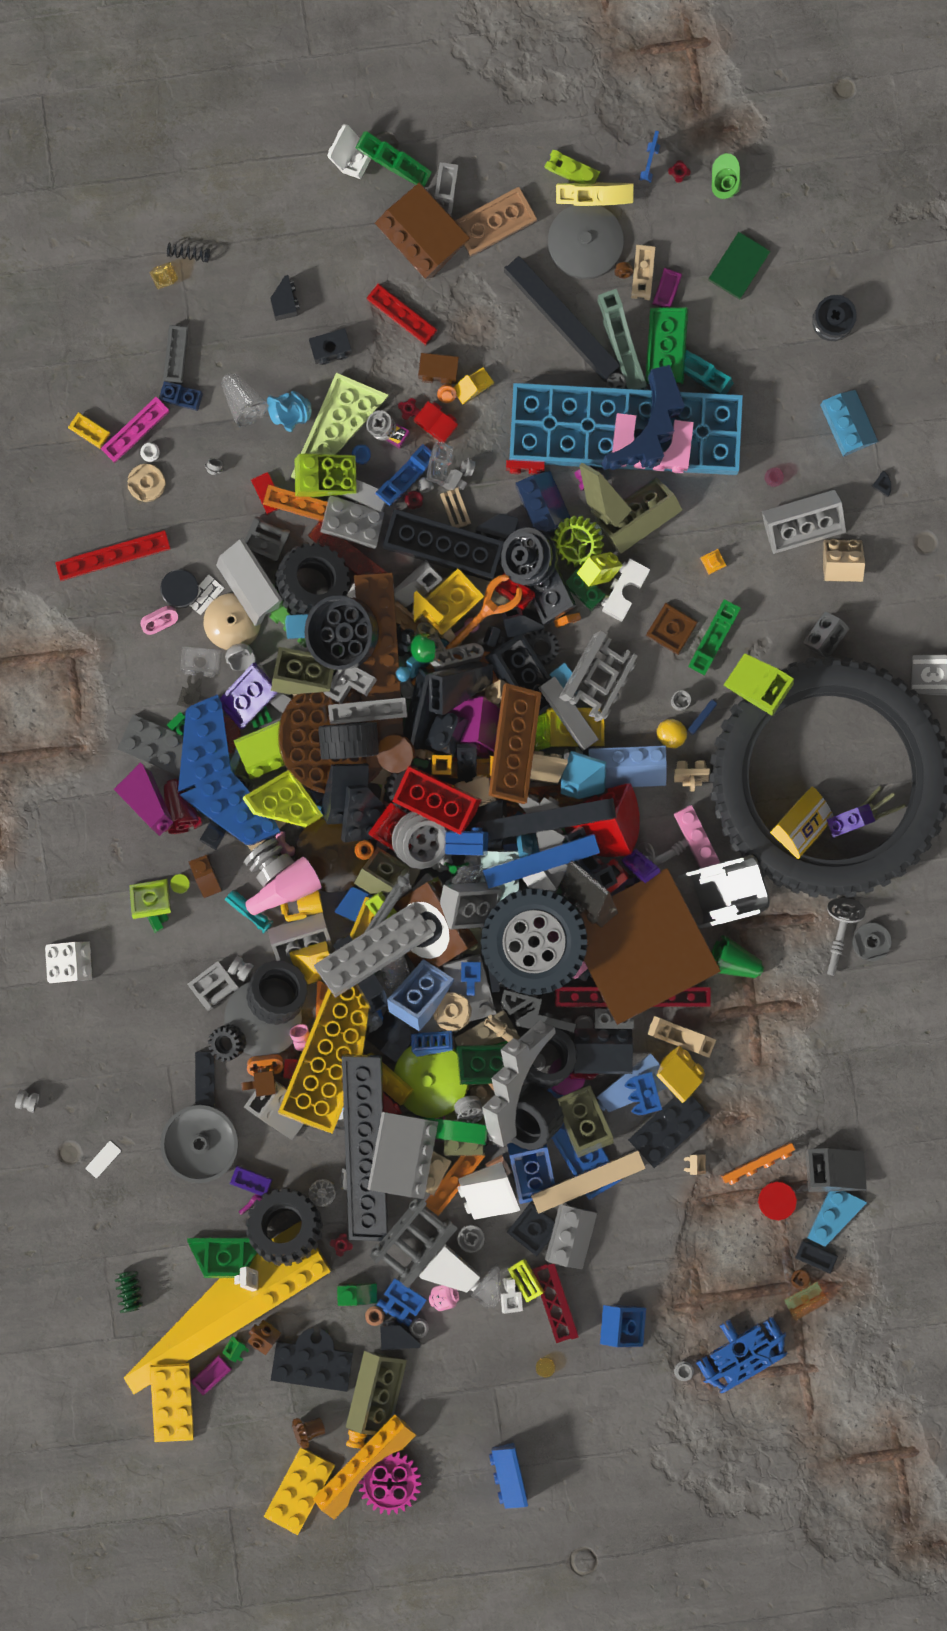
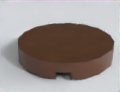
(396, 753)

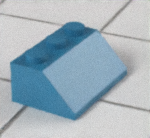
(848, 422)

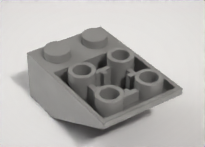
(267, 1110)

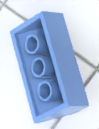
(633, 765)

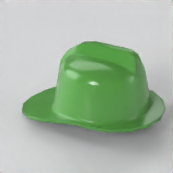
(726, 176)

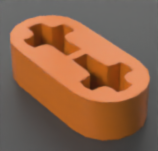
(265, 1061)

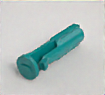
(239, 903)

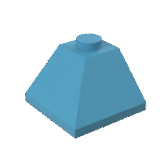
(583, 776)

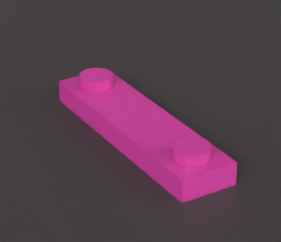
(135, 429)

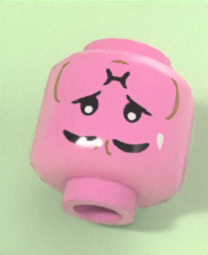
(443, 1297)

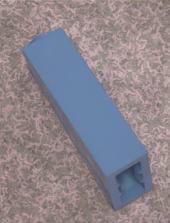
(617, 1094)

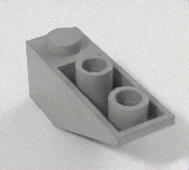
(420, 580)

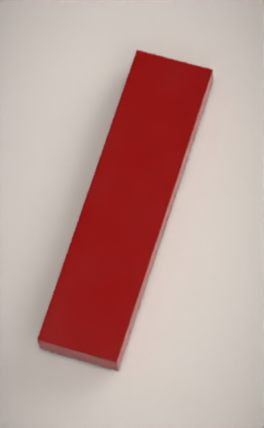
(401, 314)

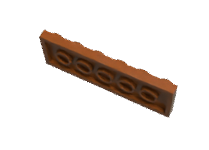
(515, 743)

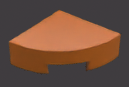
(567, 619)

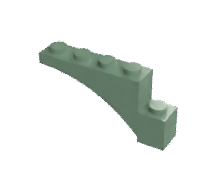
(620, 339)

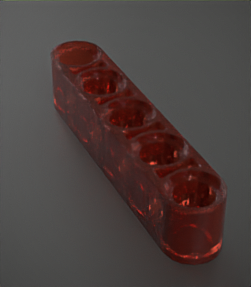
(355, 560)

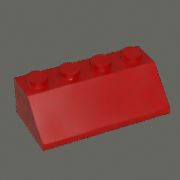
(436, 800)

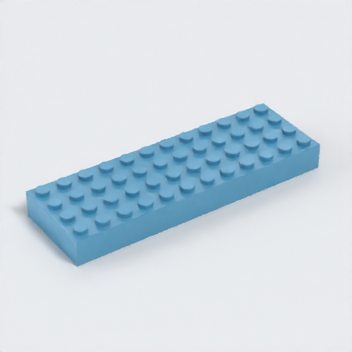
(579, 425)

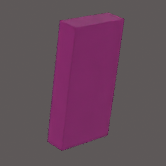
(667, 288)
(211, 1375)

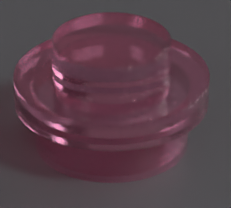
(774, 477)

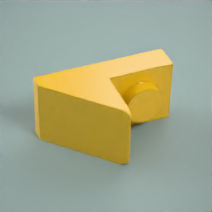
(473, 385)
(421, 606)

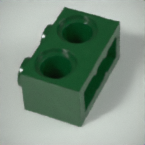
(589, 596)

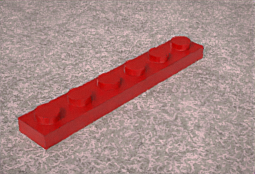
(112, 555)

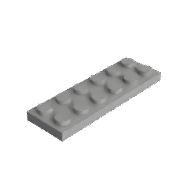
(373, 950)

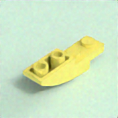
(594, 193)

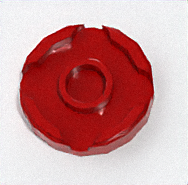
(777, 1201)

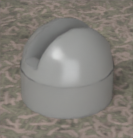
(425, 485)

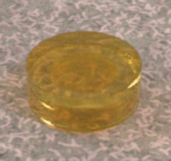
(545, 1367)

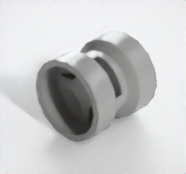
(681, 697)
(240, 968)
(28, 1101)

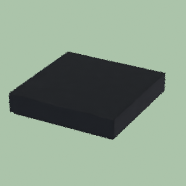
(532, 1229)

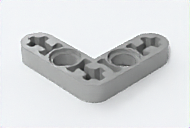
(442, 654)

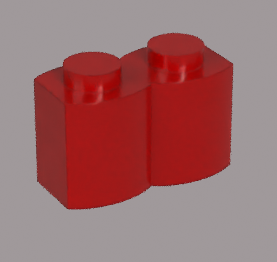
(436, 422)

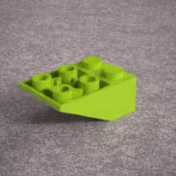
(324, 475)
(759, 683)

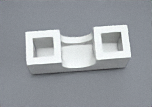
(616, 604)

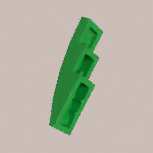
(392, 159)

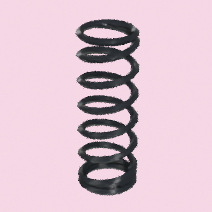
(206, 255)

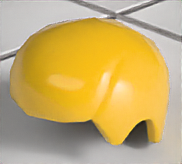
(671, 733)

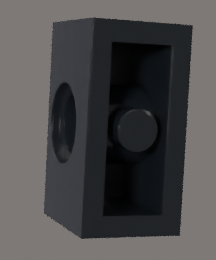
(319, 343)

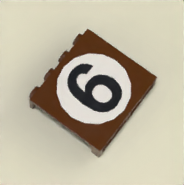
(446, 942)

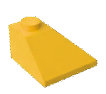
(307, 957)

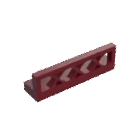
(562, 1301)

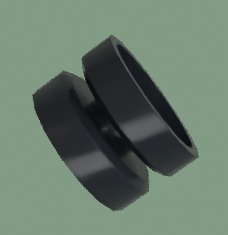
(837, 307)

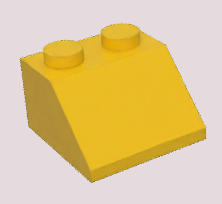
(680, 1073)

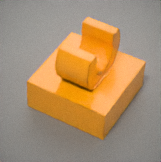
(713, 561)

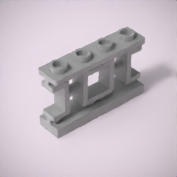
(587, 668)

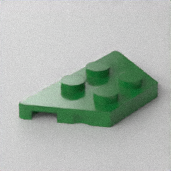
(222, 1255)

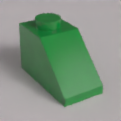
(356, 1294)

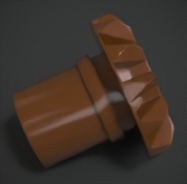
(307, 1430)

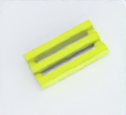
(532, 1277)

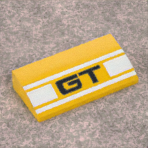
(803, 823)

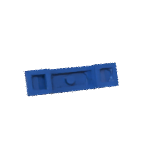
(406, 476)

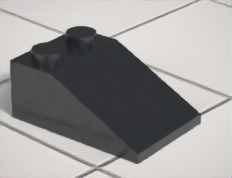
(335, 793)

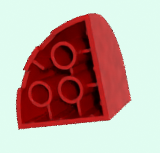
(620, 834)

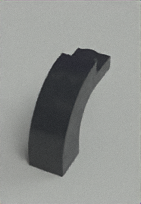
(593, 865)

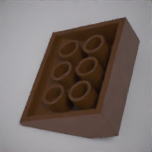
(422, 231)

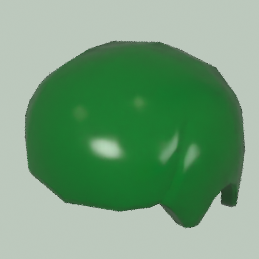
(423, 648)

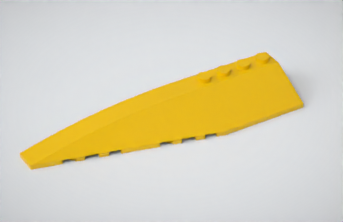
(339, 1029)

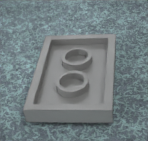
(352, 522)

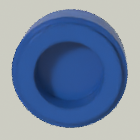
(362, 454)

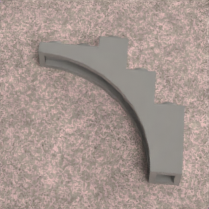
(547, 838)
(507, 1083)

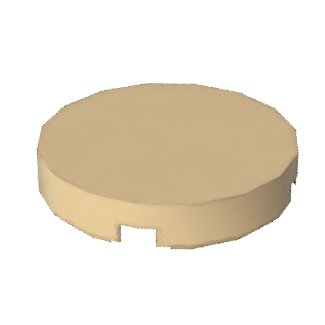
(146, 482)
(453, 1012)

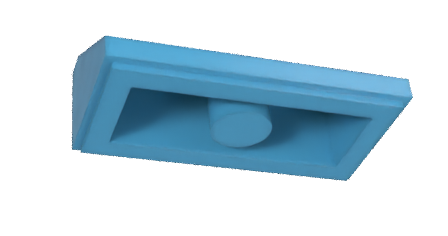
(295, 626)

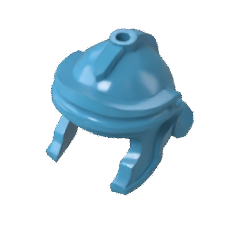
(289, 410)

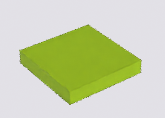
(150, 899)

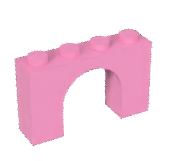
(674, 458)

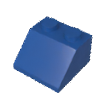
(623, 1326)

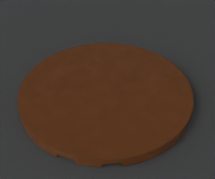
(300, 739)

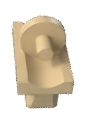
(691, 777)

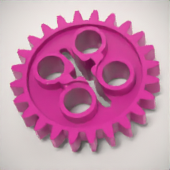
(389, 1500)

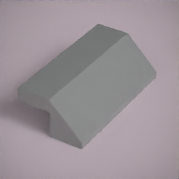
(248, 581)

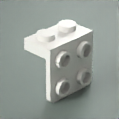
(345, 155)
(68, 962)

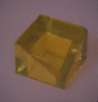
(163, 275)

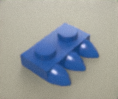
(645, 1094)

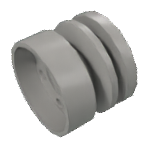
(266, 859)

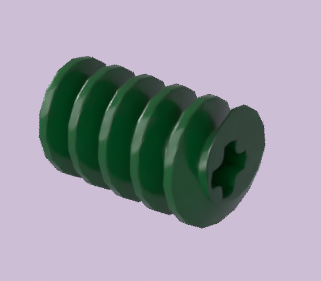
(129, 1291)

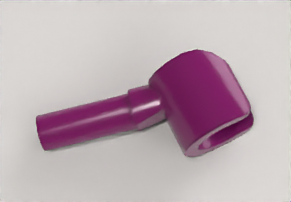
(250, 1203)

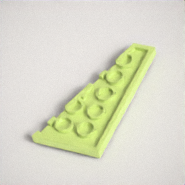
(341, 415)

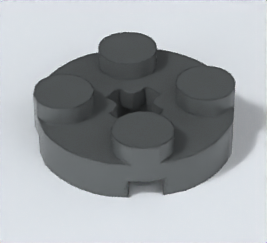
(877, 932)

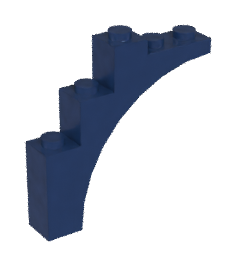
(665, 405)

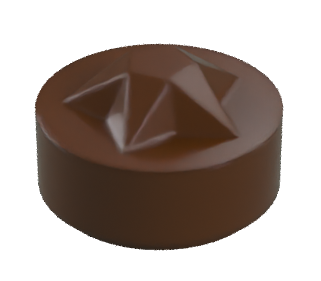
(801, 1279)

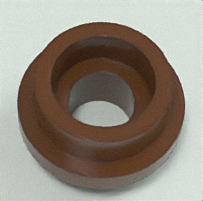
(623, 270)

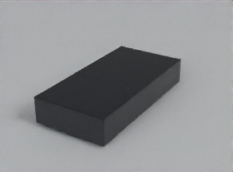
(816, 1257)

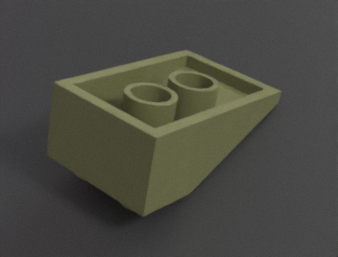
(602, 497)
(299, 673)
(585, 1122)
(457, 1148)

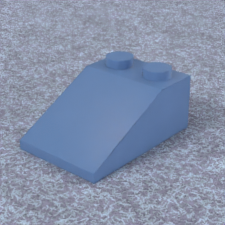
(419, 995)

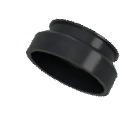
(322, 619)

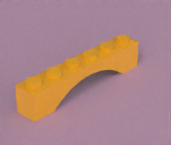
(387, 1440)

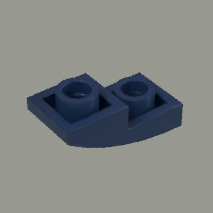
(180, 396)

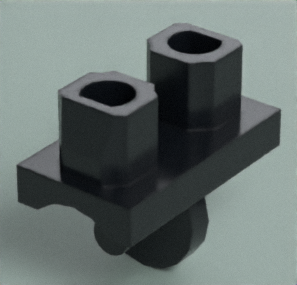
(404, 640)

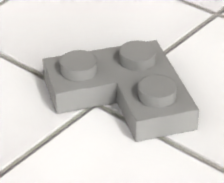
(347, 679)

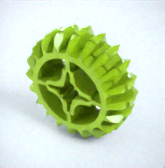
(579, 554)

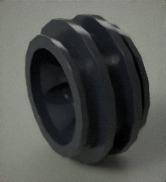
(519, 554)

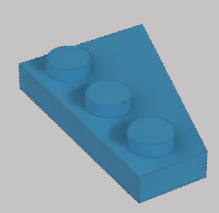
(834, 1214)

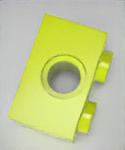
(600, 569)

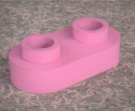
(159, 620)

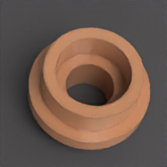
(374, 1322)

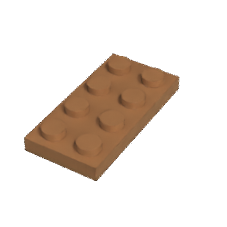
(496, 221)

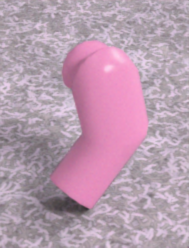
(286, 848)

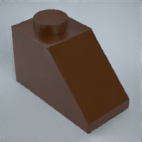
(205, 876)

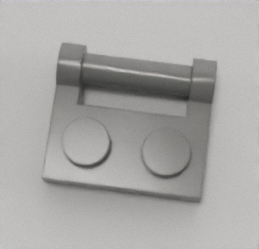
(208, 981)

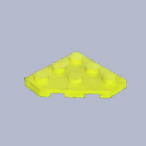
(283, 801)

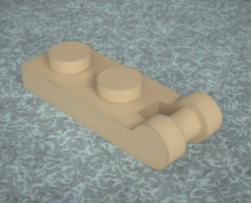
(643, 271)

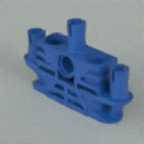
(749, 1365)

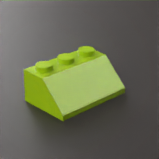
(260, 751)

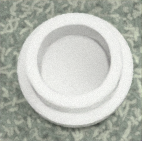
(150, 452)

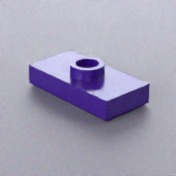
(640, 866)
(251, 1181)

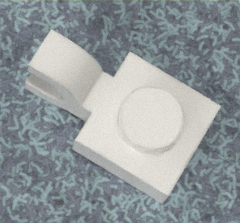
(511, 1300)

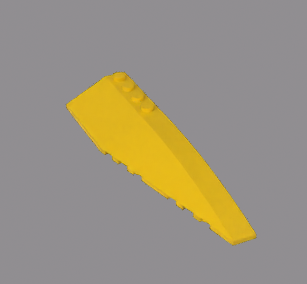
(229, 1308)

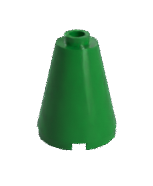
(735, 959)

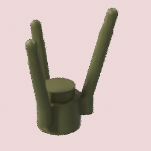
(873, 808)

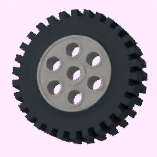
(558, 917)

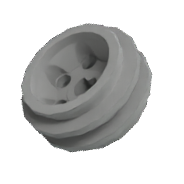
(406, 832)

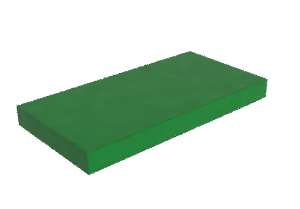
(667, 341)

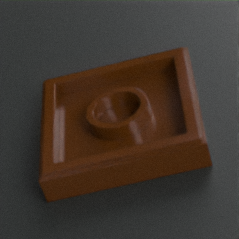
(671, 628)

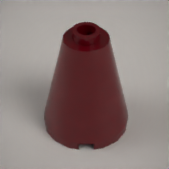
(181, 812)

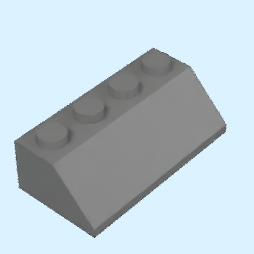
(804, 521)

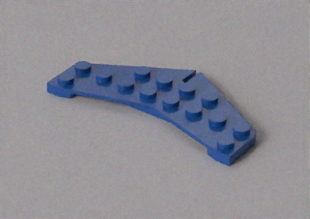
(208, 768)

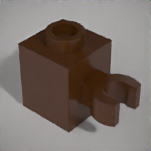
(263, 1083)

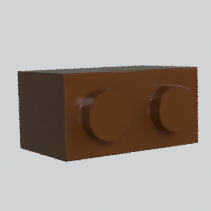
(438, 368)

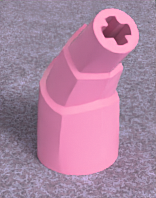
(288, 886)

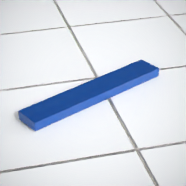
(541, 861)

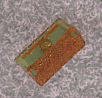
(806, 1301)

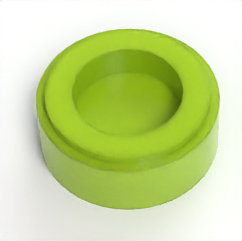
(180, 883)

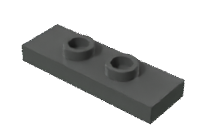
(175, 354)

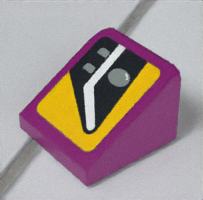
(399, 436)

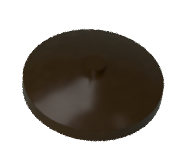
(330, 856)

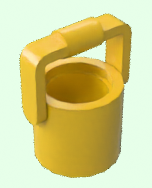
(307, 906)

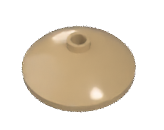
(224, 633)

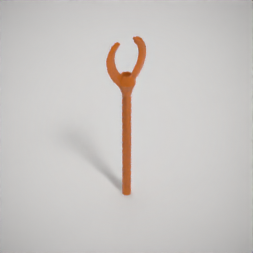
(488, 608)

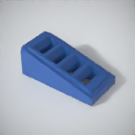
(431, 1036)

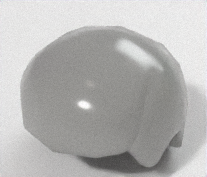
(240, 656)

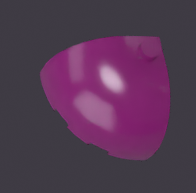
(482, 724)

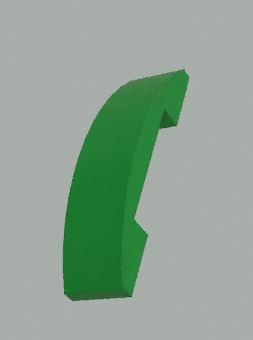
(714, 637)
(460, 1131)

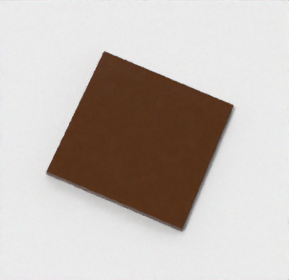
(646, 948)

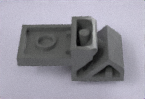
(514, 1002)

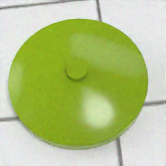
(433, 1080)

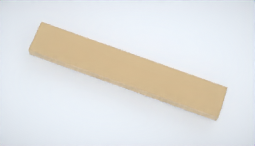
(588, 1181)

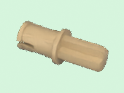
(501, 1029)

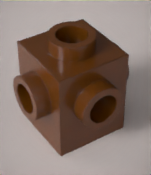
(263, 1336)

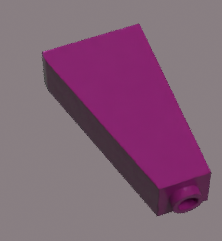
(143, 796)

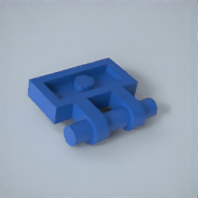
(406, 1298)

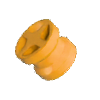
(356, 1439)

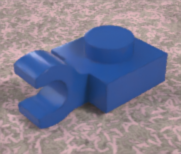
(470, 973)

